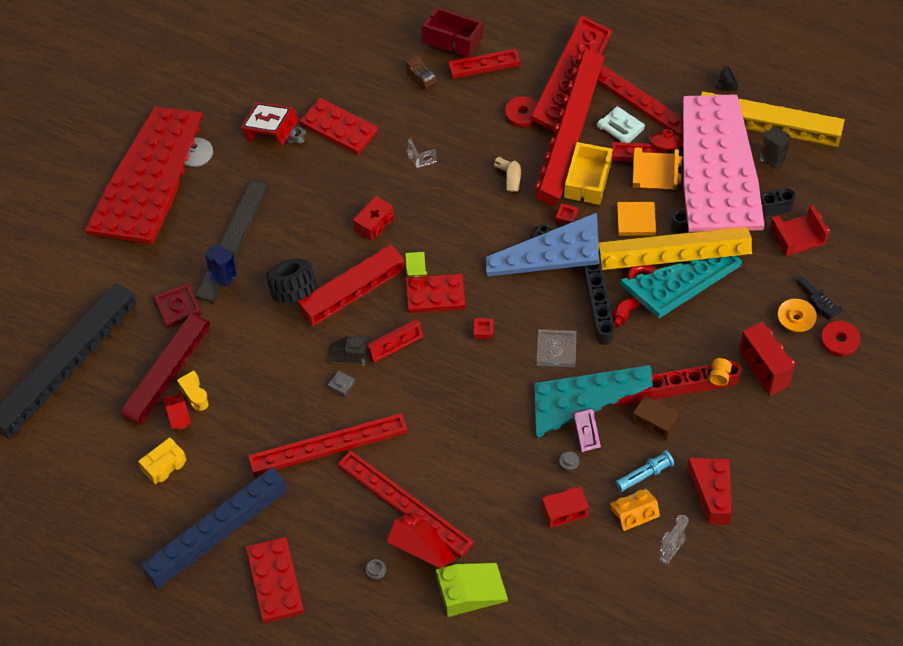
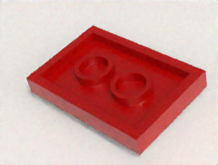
(435, 293)

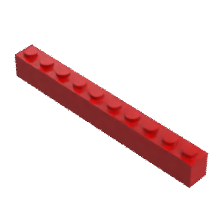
(568, 127)

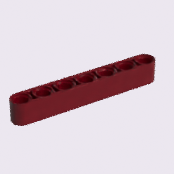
(165, 369)

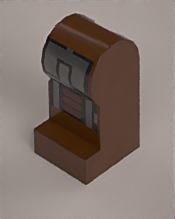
(420, 72)

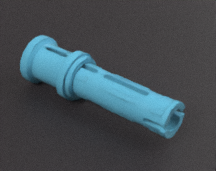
(653, 467)

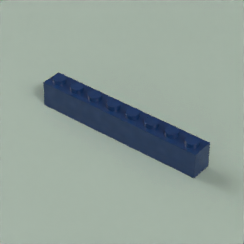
(214, 528)

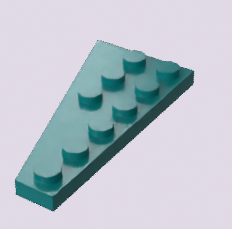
(678, 283)
(559, 398)

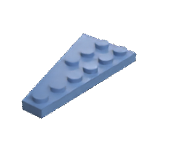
(561, 248)

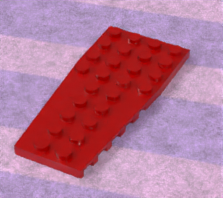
(146, 178)

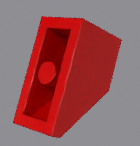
(177, 411)

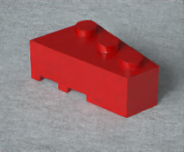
(713, 487)

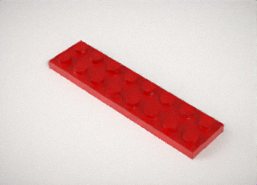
(586, 35)

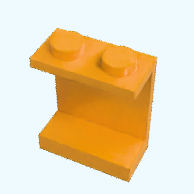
(656, 170)

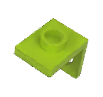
(415, 264)

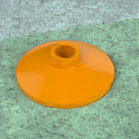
(797, 309)

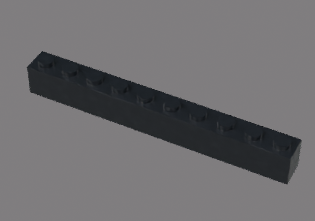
(64, 359)

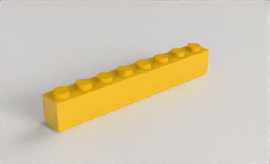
(796, 123)
(675, 248)

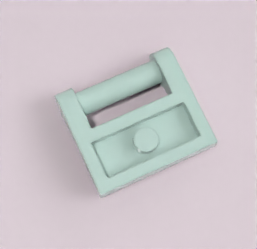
(622, 121)

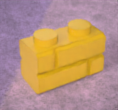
(162, 461)

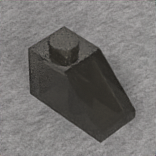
(348, 350)

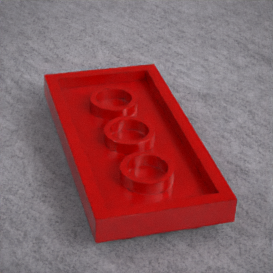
(338, 126)
(274, 580)

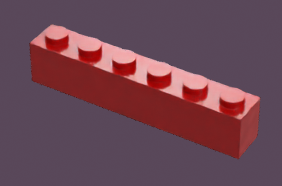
(351, 285)

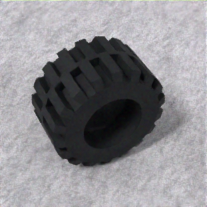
(291, 280)

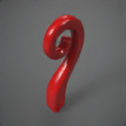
(626, 306)

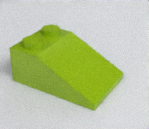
(470, 587)

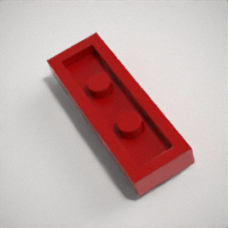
(625, 151)
(395, 340)

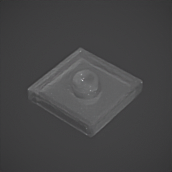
(556, 348)

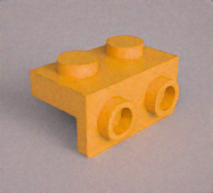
(635, 509)

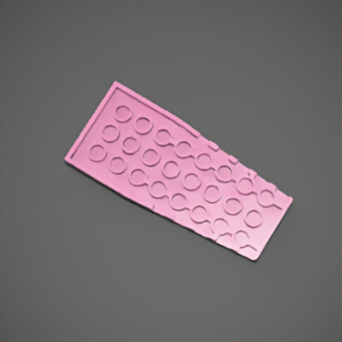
(718, 166)

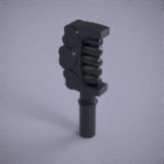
(820, 300)

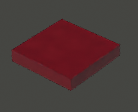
(177, 305)

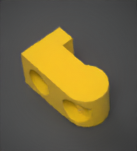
(190, 388)

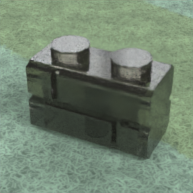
(774, 147)

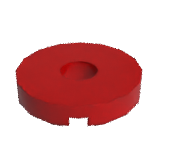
(517, 104)
(842, 329)

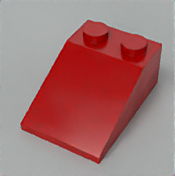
(420, 539)

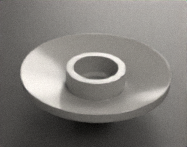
(199, 153)

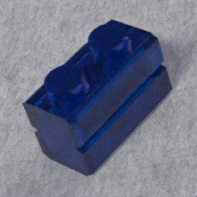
(221, 264)

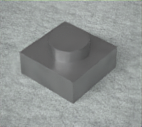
(341, 384)

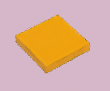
(636, 219)

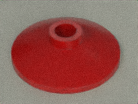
(666, 140)

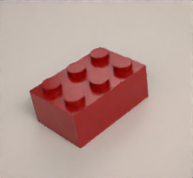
(766, 358)

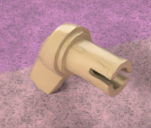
(513, 172)

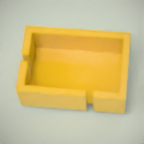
(588, 173)

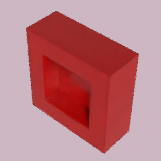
(566, 214)
(483, 328)

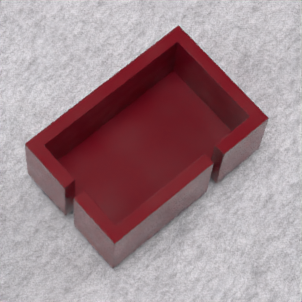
(452, 32)

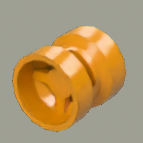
(720, 375)

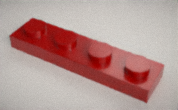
(484, 63)

